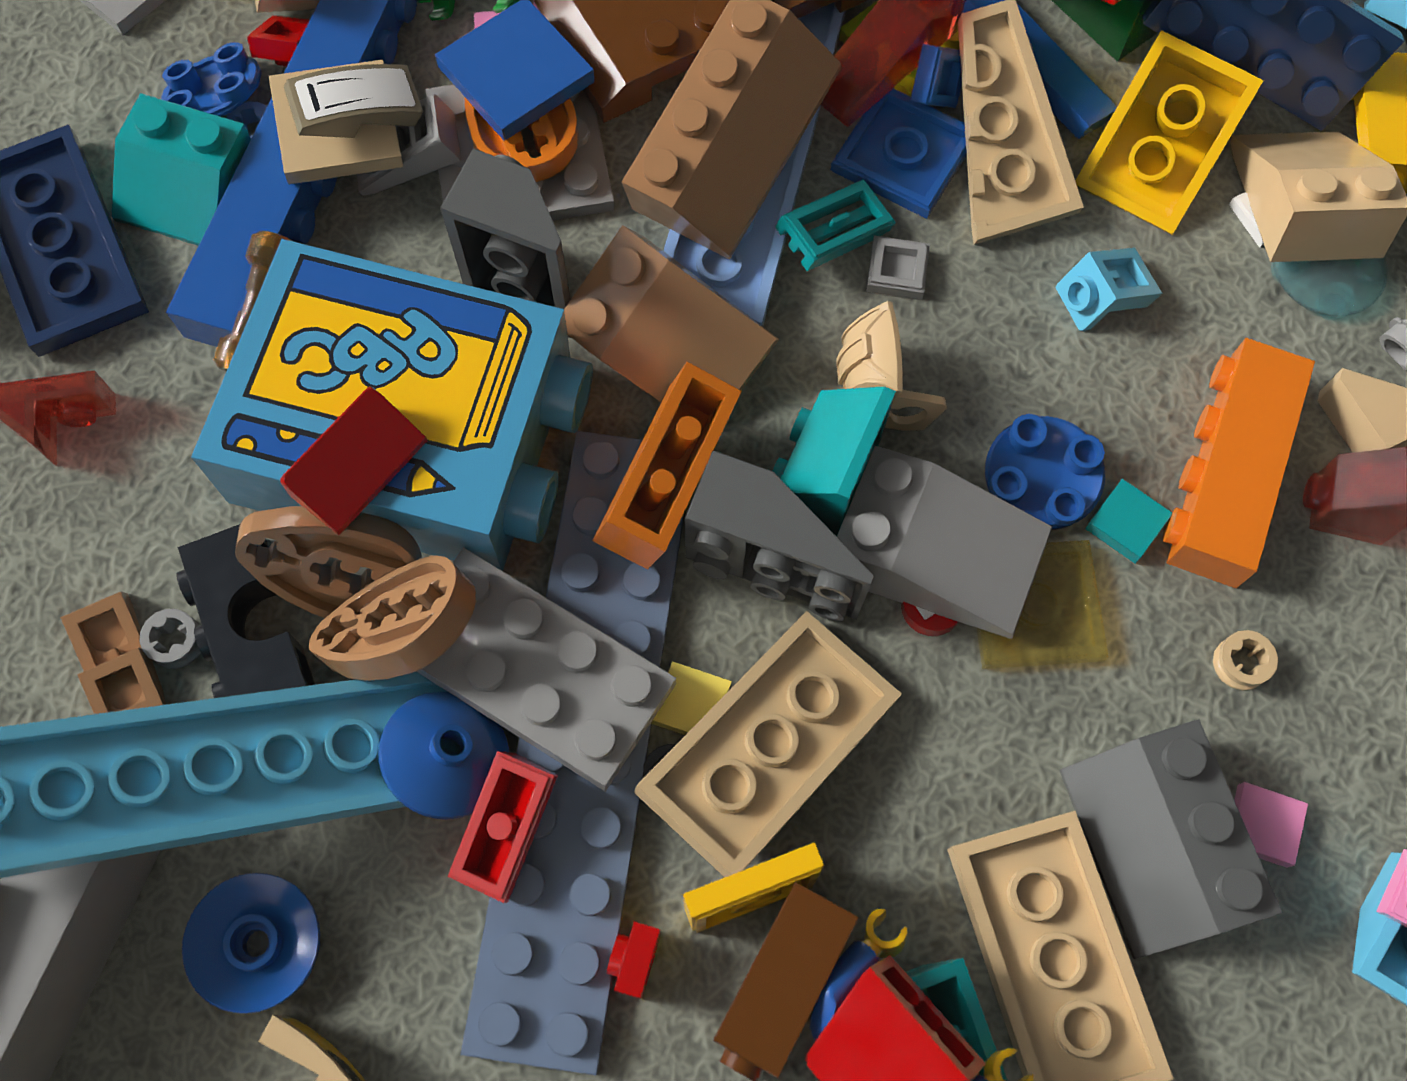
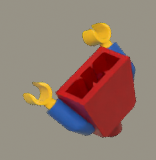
(882, 1025)

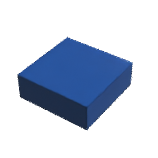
(938, 77)

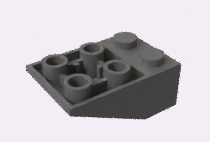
(762, 532)

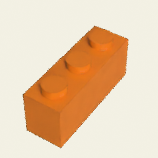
(667, 466)

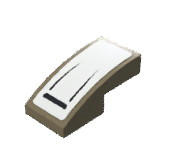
(343, 98)

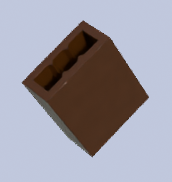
(783, 984)

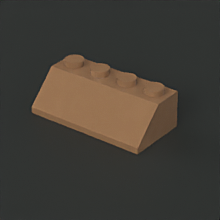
(731, 125)

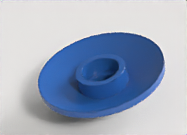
(421, 771)
(218, 935)

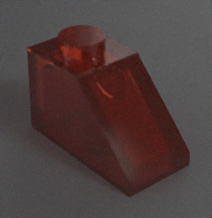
(1360, 495)

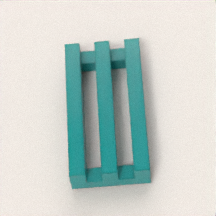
(805, 241)

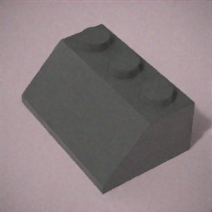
(505, 231)
(1169, 840)

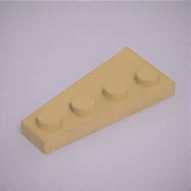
(1012, 139)

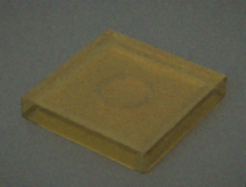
(1059, 617)

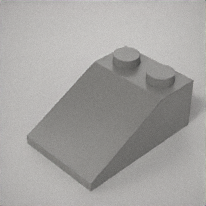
(943, 542)

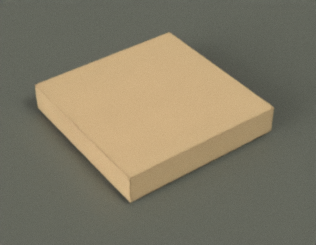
(321, 157)

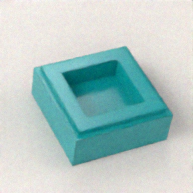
(1129, 521)

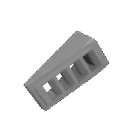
(432, 147)

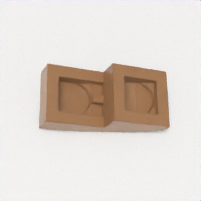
(112, 660)

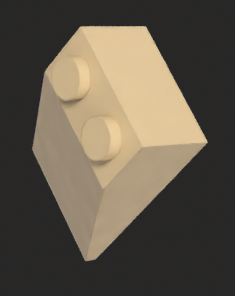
(1319, 195)

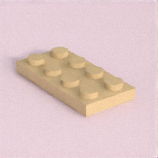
(767, 745)
(1057, 955)

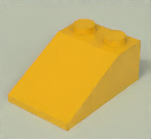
(1167, 132)

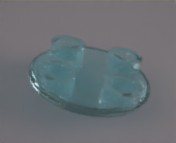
(1333, 286)

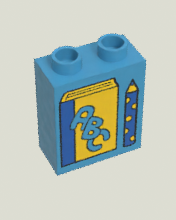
(455, 359)

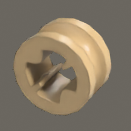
(1259, 646)

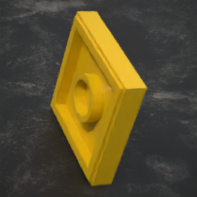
(752, 888)

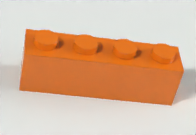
(1239, 463)

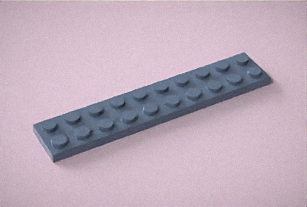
(548, 950)

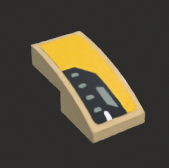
(308, 1049)

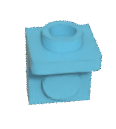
(1105, 284)

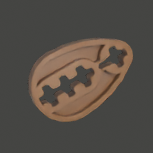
(303, 544)
(397, 621)

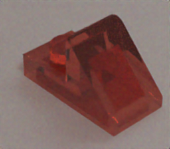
(36, 406)

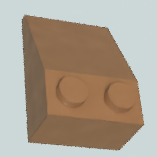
(655, 315)

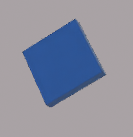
(515, 68)
(903, 152)

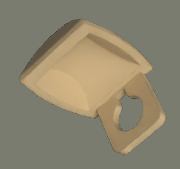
(874, 359)

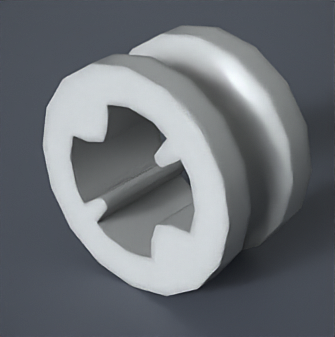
(165, 622)

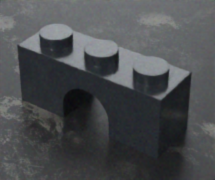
(224, 598)

